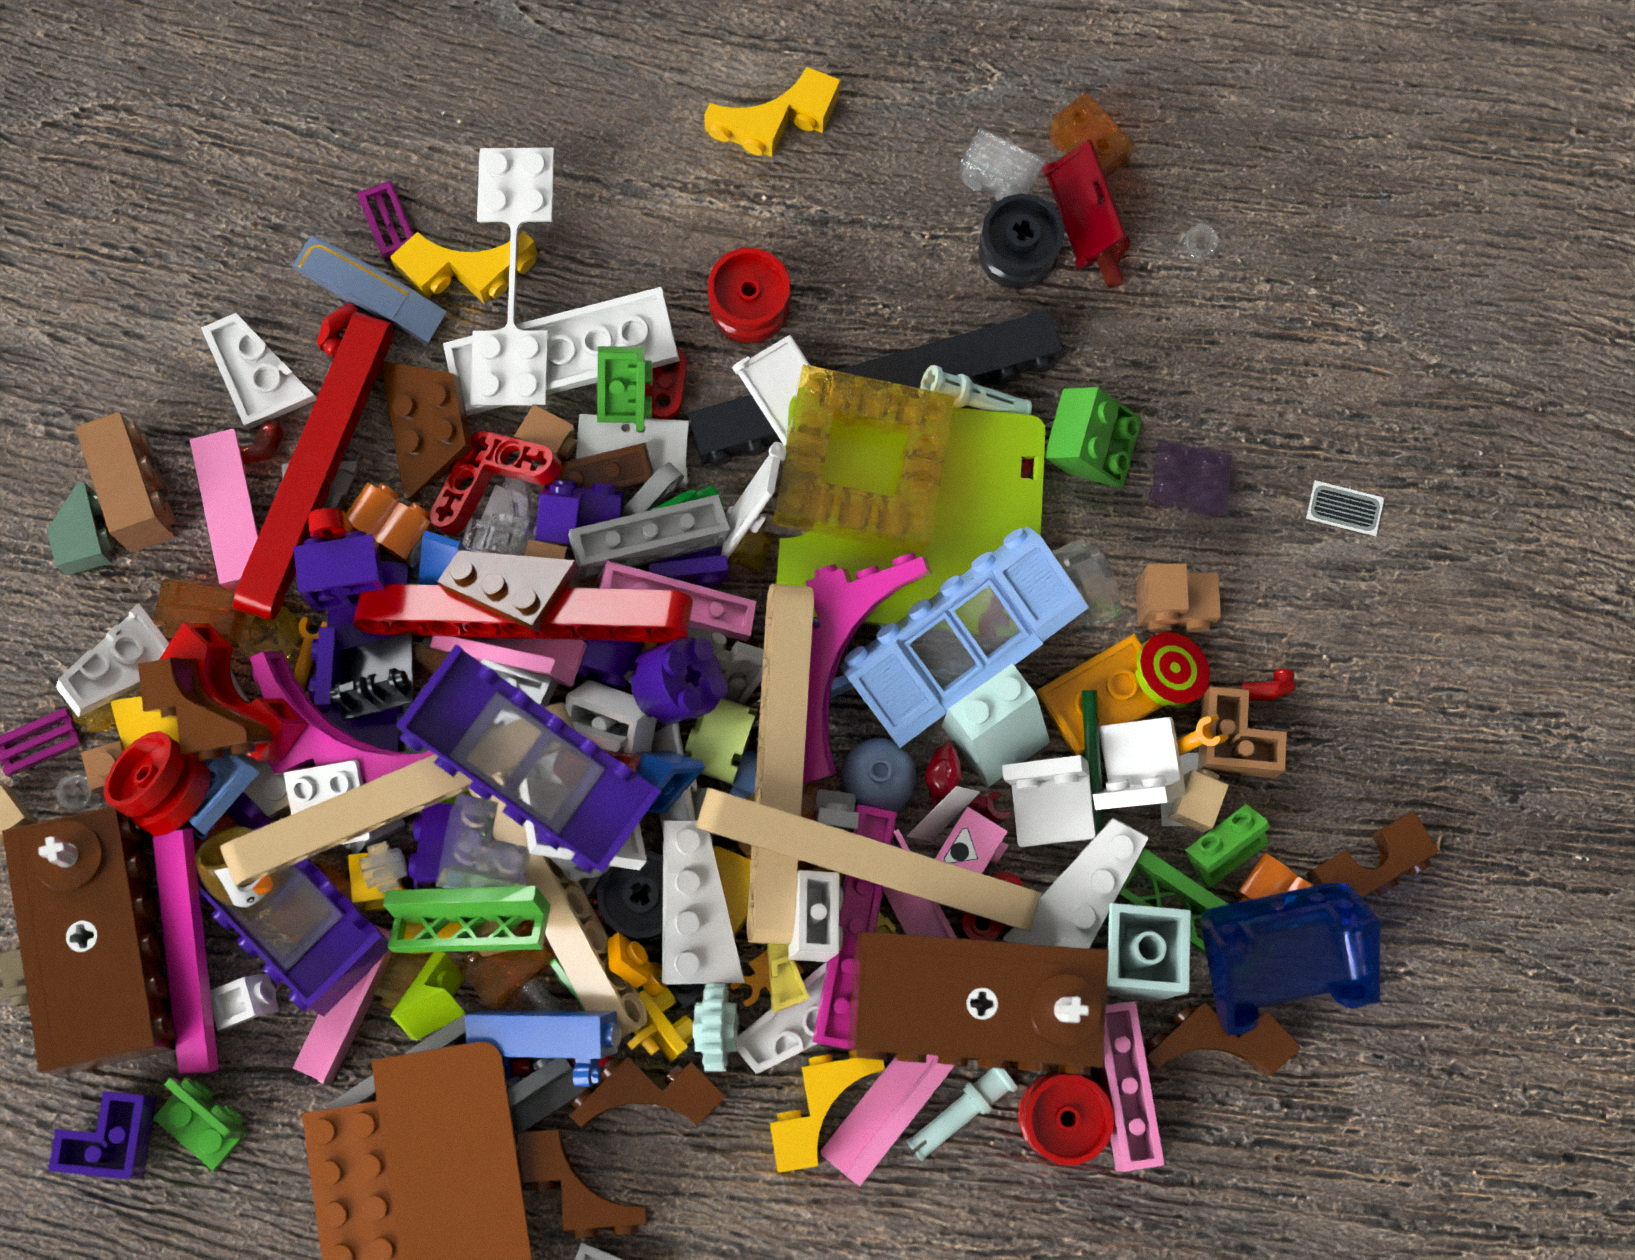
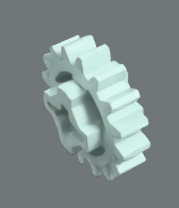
(715, 1027)

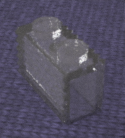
(999, 166)

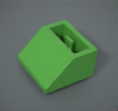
(1093, 436)

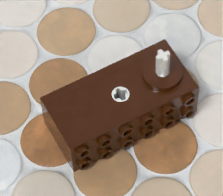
(89, 941)
(1035, 1010)

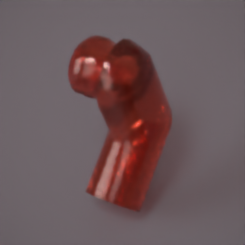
(1109, 262)
(264, 444)

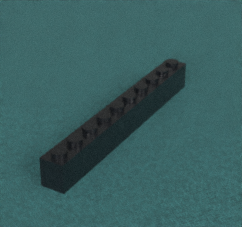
(983, 355)

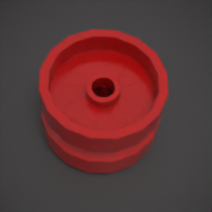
(749, 295)
(157, 784)
(1089, 1120)

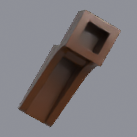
(203, 725)

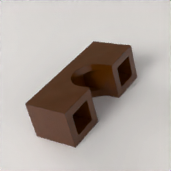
(1401, 846)

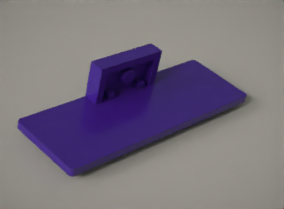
(340, 634)

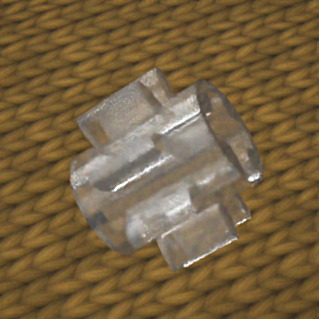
(383, 867)

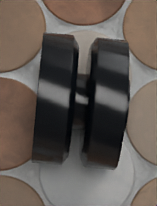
(1020, 241)
(617, 900)

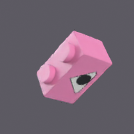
(973, 842)

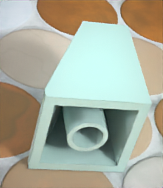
(997, 724)
(1148, 952)

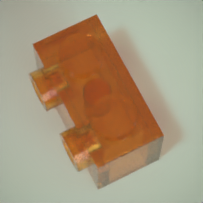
(1087, 121)

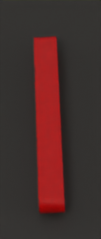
(313, 465)
(577, 615)

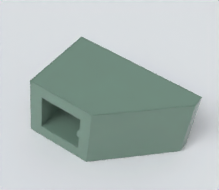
(78, 533)

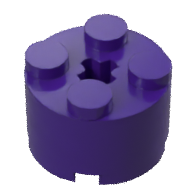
(609, 662)
(678, 680)

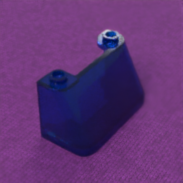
(1291, 950)

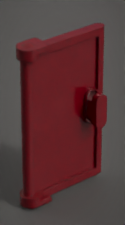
(1078, 192)

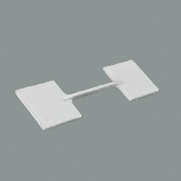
(512, 362)

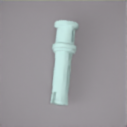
(972, 394)
(977, 1098)

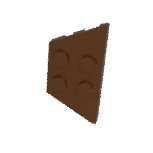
(426, 423)

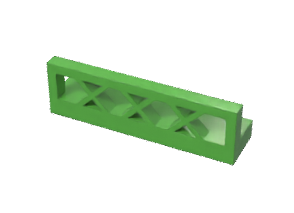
(1177, 885)
(467, 905)

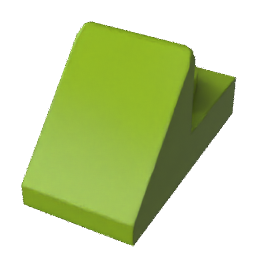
(430, 998)

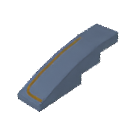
(369, 288)

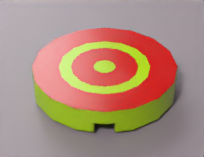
(1172, 670)

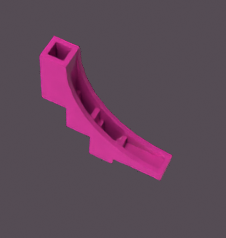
(841, 610)
(320, 740)

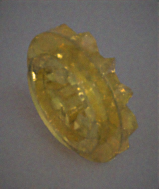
(250, 633)

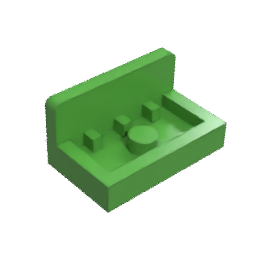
(621, 385)
(1228, 845)

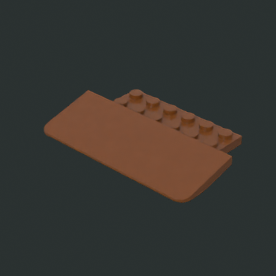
(422, 1165)

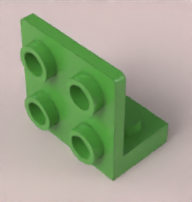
(200, 1123)

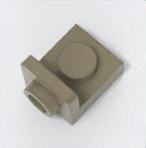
(13, 979)

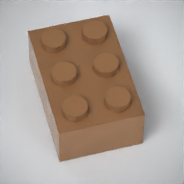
(126, 481)

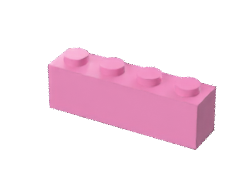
(1128, 1087)

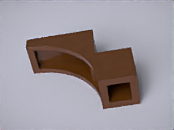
(1199, 1029)
(625, 1084)
(584, 1211)

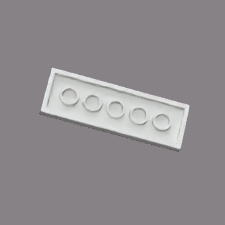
(575, 337)

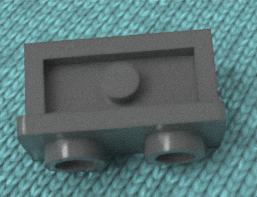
(541, 1092)

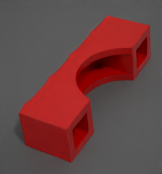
(213, 665)

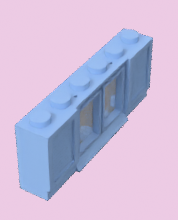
(964, 634)

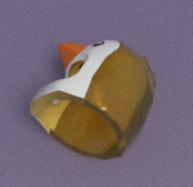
(217, 877)

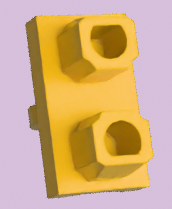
(658, 1031)

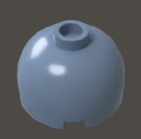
(879, 775)

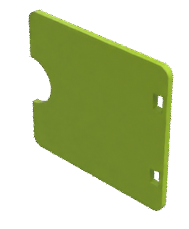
(975, 507)

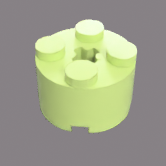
(722, 739)

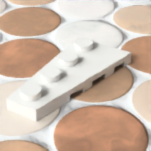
(1081, 896)

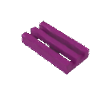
(376, 191)
(32, 728)

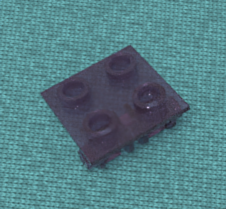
(1191, 478)

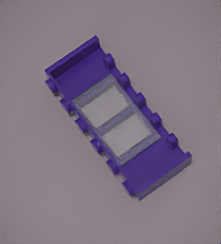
(527, 760)
(302, 928)

